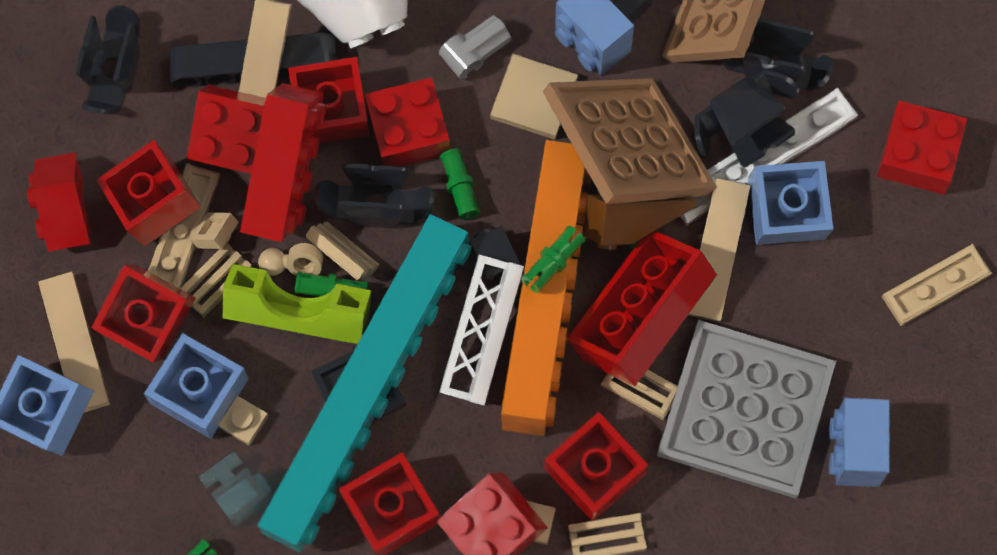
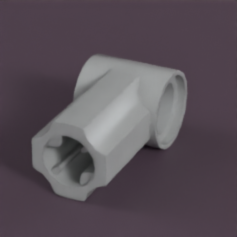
(471, 50)

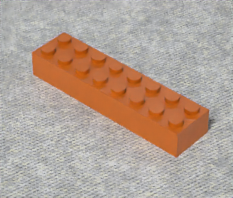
(540, 316)

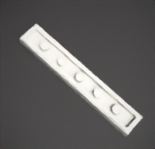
(811, 127)

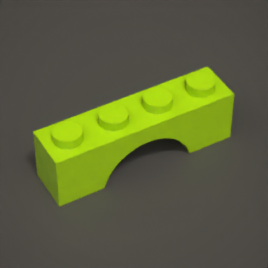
(257, 300)

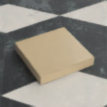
(522, 96)

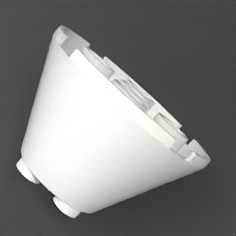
(357, 19)

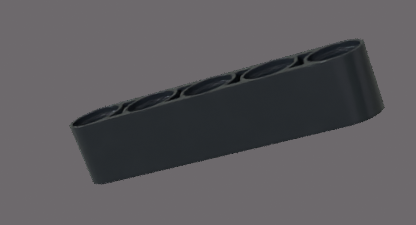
(224, 61)

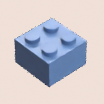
(595, 31)
(790, 202)
(196, 385)
(41, 405)
(861, 442)

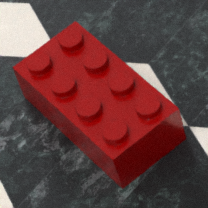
(283, 162)
(642, 307)

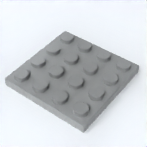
(747, 409)

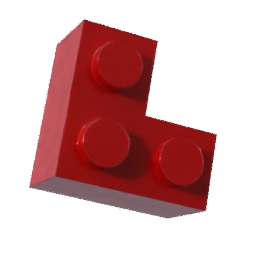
(59, 200)

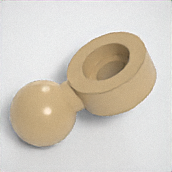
(301, 257)

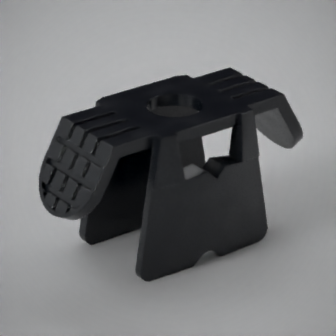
(118, 43)
(787, 43)
(748, 116)
(351, 204)

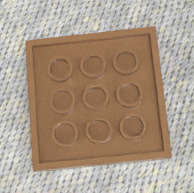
(629, 140)

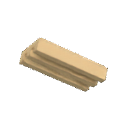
(342, 250)
(204, 271)
(641, 402)
(607, 523)

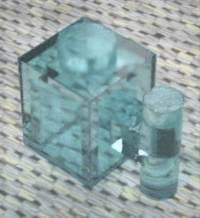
(240, 494)

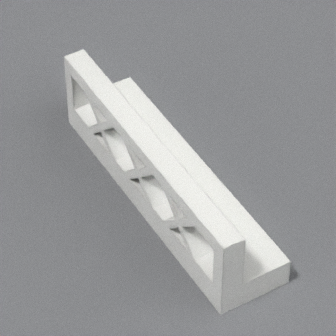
(494, 334)

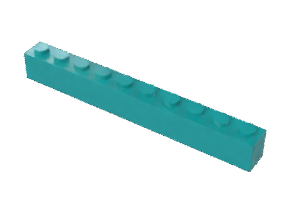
(365, 384)

